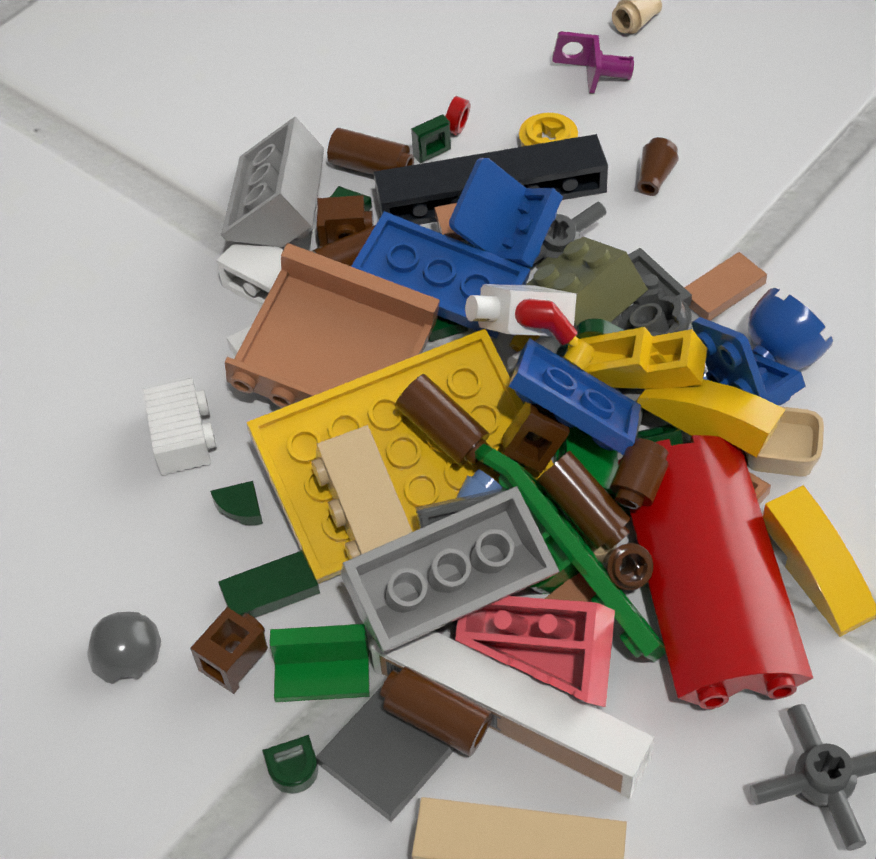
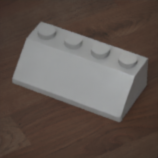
(275, 188)
(448, 569)

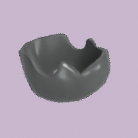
(123, 646)

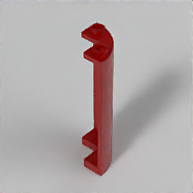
(718, 579)

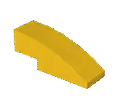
(647, 361)
(716, 411)
(819, 560)

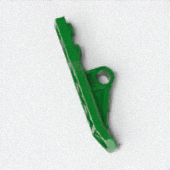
(573, 555)

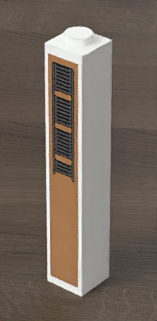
(530, 711)

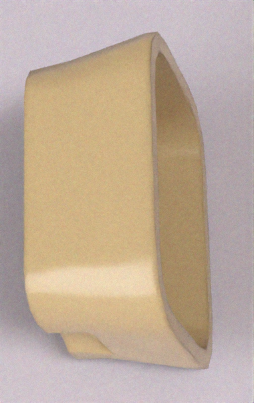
(793, 446)

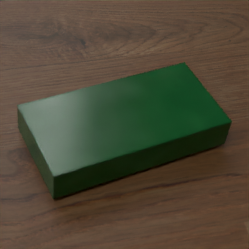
(270, 586)

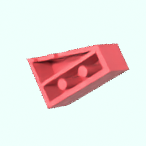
(548, 639)

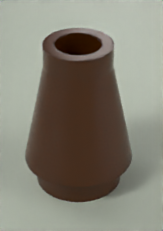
(656, 164)
(637, 568)

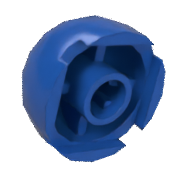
(786, 331)

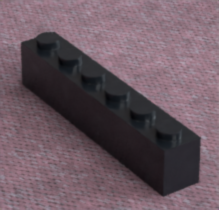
(569, 166)

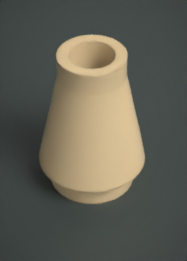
(632, 15)

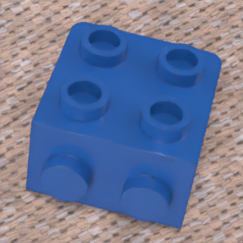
(503, 214)
(734, 364)

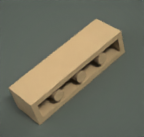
(360, 491)
(496, 832)

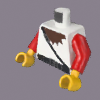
(530, 313)

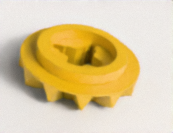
(550, 124)

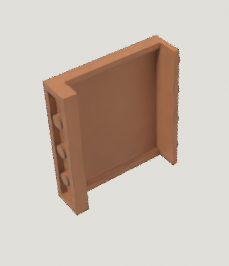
(327, 328)

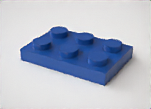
(575, 397)

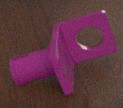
(593, 58)

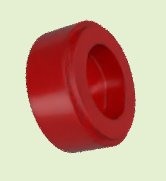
(458, 114)

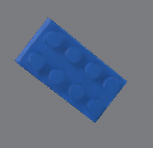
(435, 265)

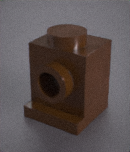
(341, 217)
(535, 447)
(226, 634)

